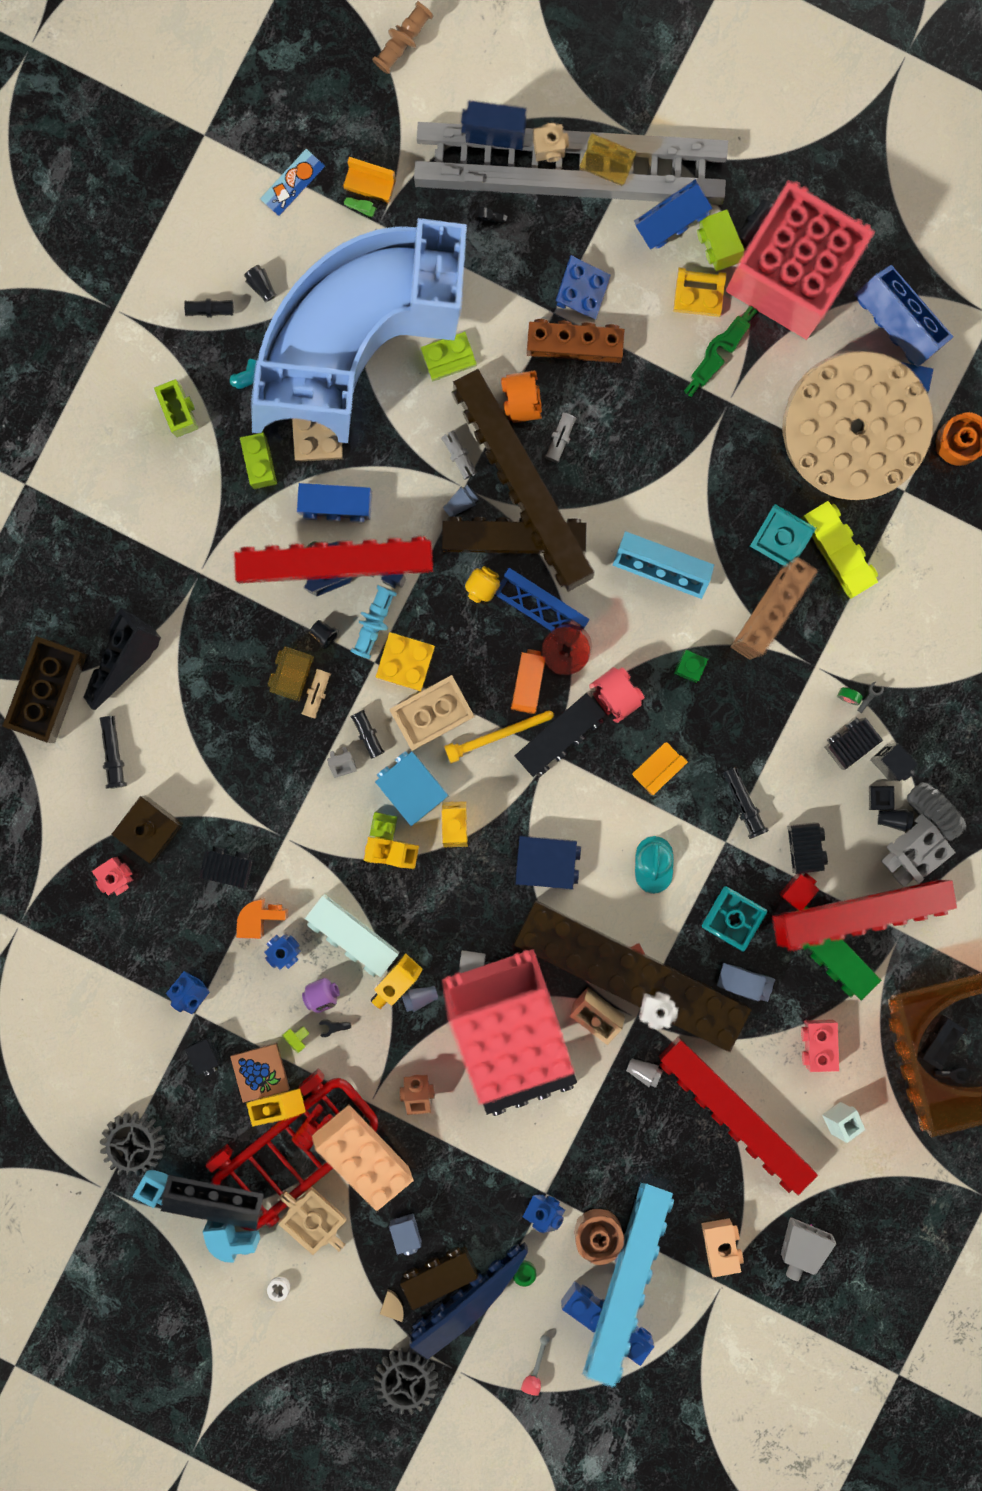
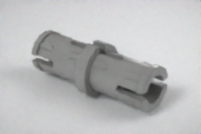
(566, 422)
(459, 455)

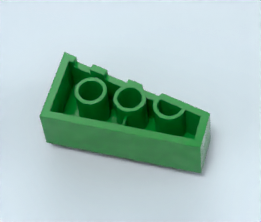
(844, 966)

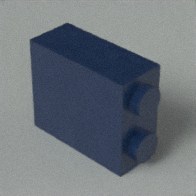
(494, 124)
(547, 862)

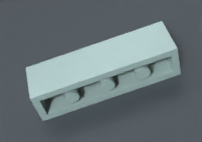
(352, 936)

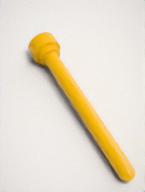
(455, 751)

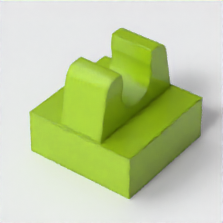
(383, 826)
(295, 1039)

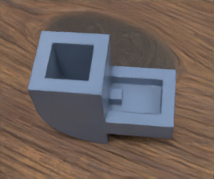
(745, 982)

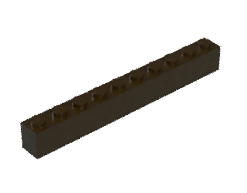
(523, 481)

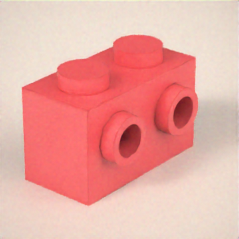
(821, 1045)

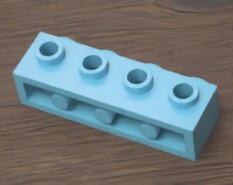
(663, 565)

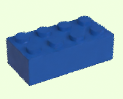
(903, 316)

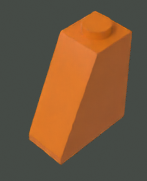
(528, 682)

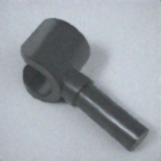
(870, 695)

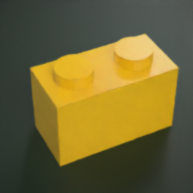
(276, 1107)

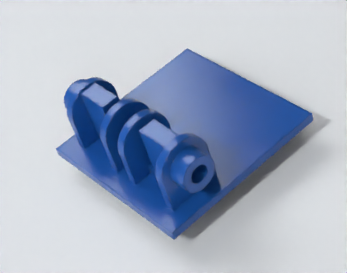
(582, 288)

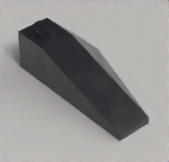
(127, 650)

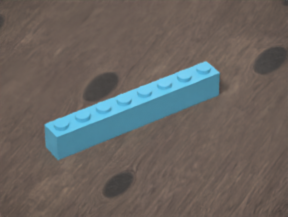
(627, 1285)

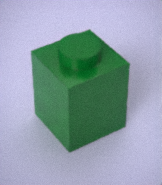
(690, 666)

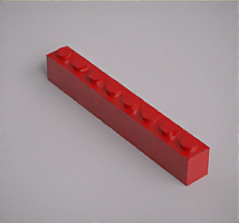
(333, 561)
(864, 913)
(738, 1116)

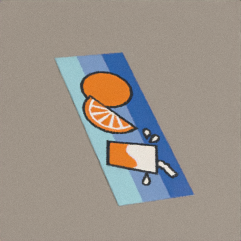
(292, 182)

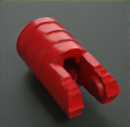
(303, 1136)

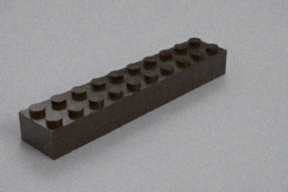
(631, 974)

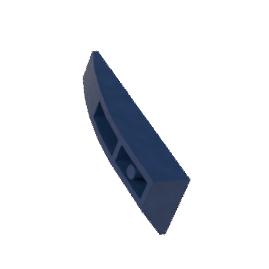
(465, 1306)

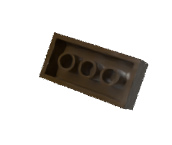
(44, 690)

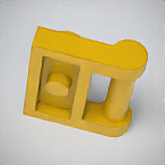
(699, 300)

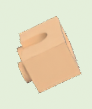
(727, 1261)

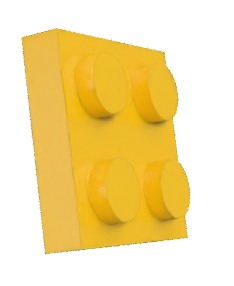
(405, 661)

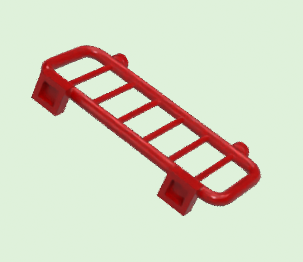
(226, 1166)

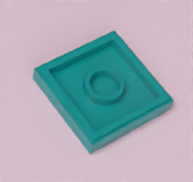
(782, 536)

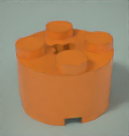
(522, 396)
(950, 445)

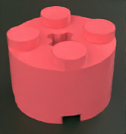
(616, 693)

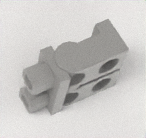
(917, 852)

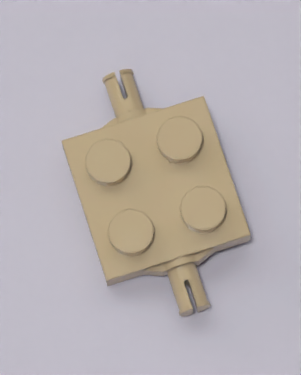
(312, 1220)

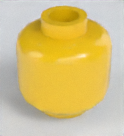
(482, 584)

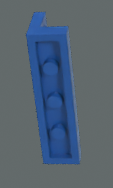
(541, 596)

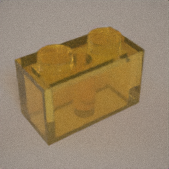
(290, 673)

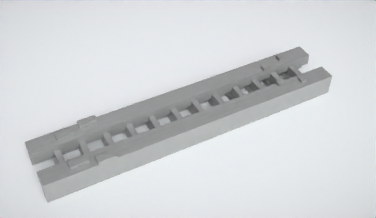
(571, 182)

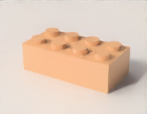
(362, 1158)

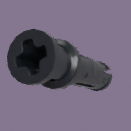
(113, 763)
(749, 812)

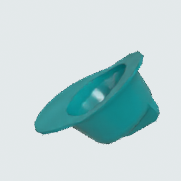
(654, 864)

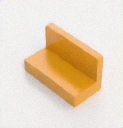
(369, 180)
(659, 768)

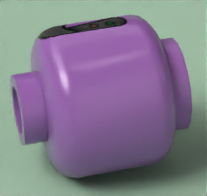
(320, 995)

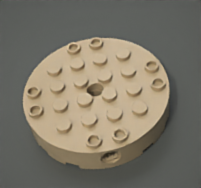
(892, 433)

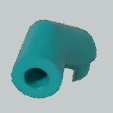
(246, 377)

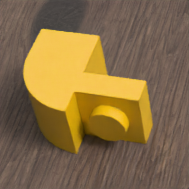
(391, 852)

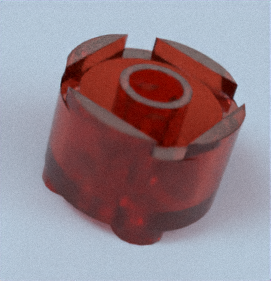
(561, 661)

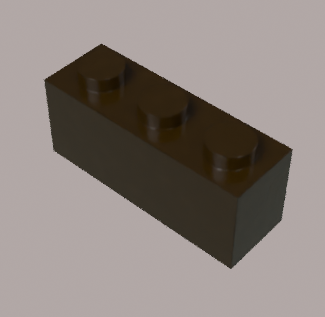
(438, 1277)

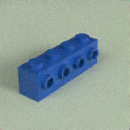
(586, 1309)

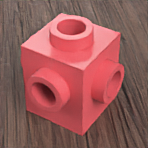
(105, 876)

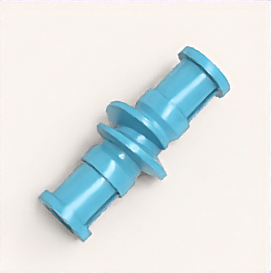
(374, 622)

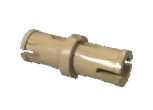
(310, 708)

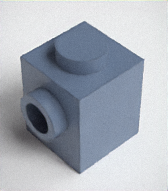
(405, 1234)

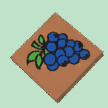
(260, 1072)

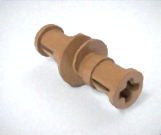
(402, 37)

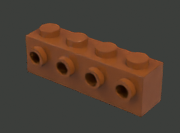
(575, 341)

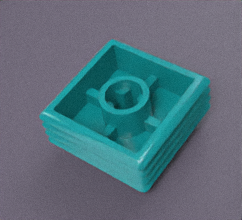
(738, 933)

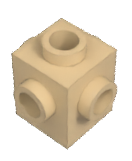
(550, 142)

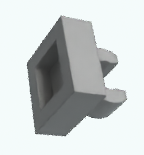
(341, 764)

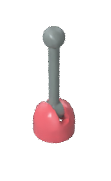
(532, 1384)

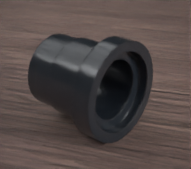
(323, 633)

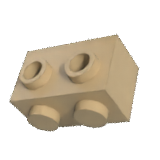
(597, 1016)

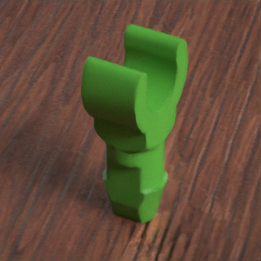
(361, 205)

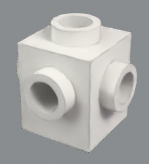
(651, 1004)

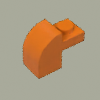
(251, 918)

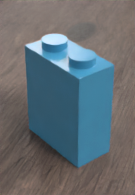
(411, 787)

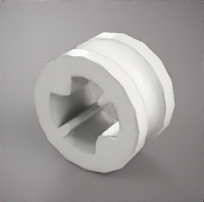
(279, 1281)

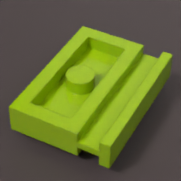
(448, 356)

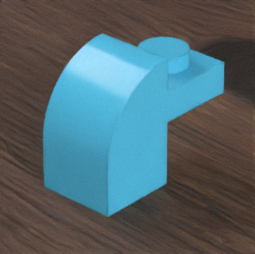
(151, 1188)
(226, 1243)

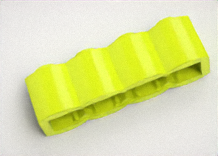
(840, 551)

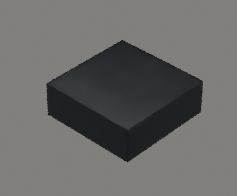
(881, 798)

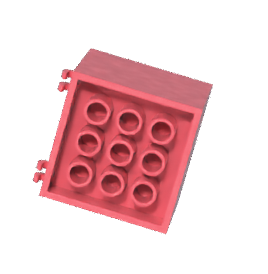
(799, 260)
(506, 1026)

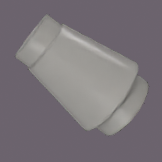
(645, 1072)

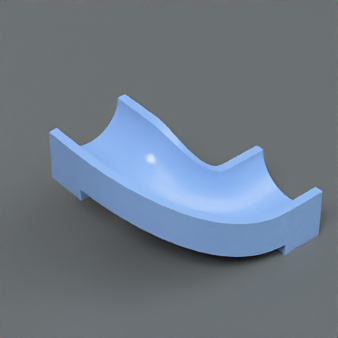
(348, 308)

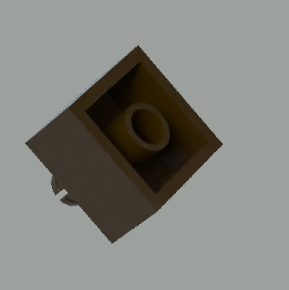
(147, 829)

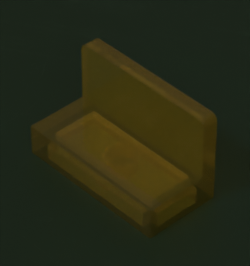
(607, 159)

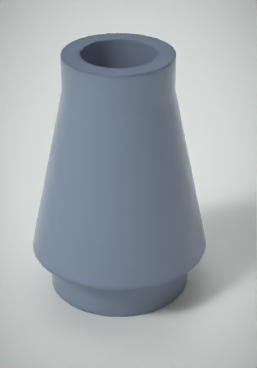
(461, 501)
(419, 997)

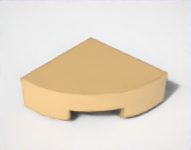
(392, 1306)

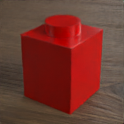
(800, 890)

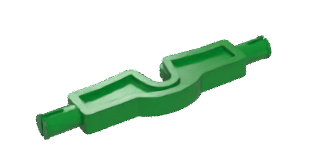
(727, 341)

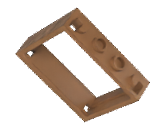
(773, 609)

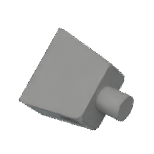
(805, 1248)

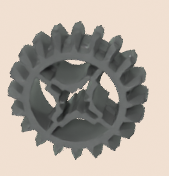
(937, 809)
(112, 1144)
(391, 1391)

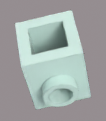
(843, 1122)

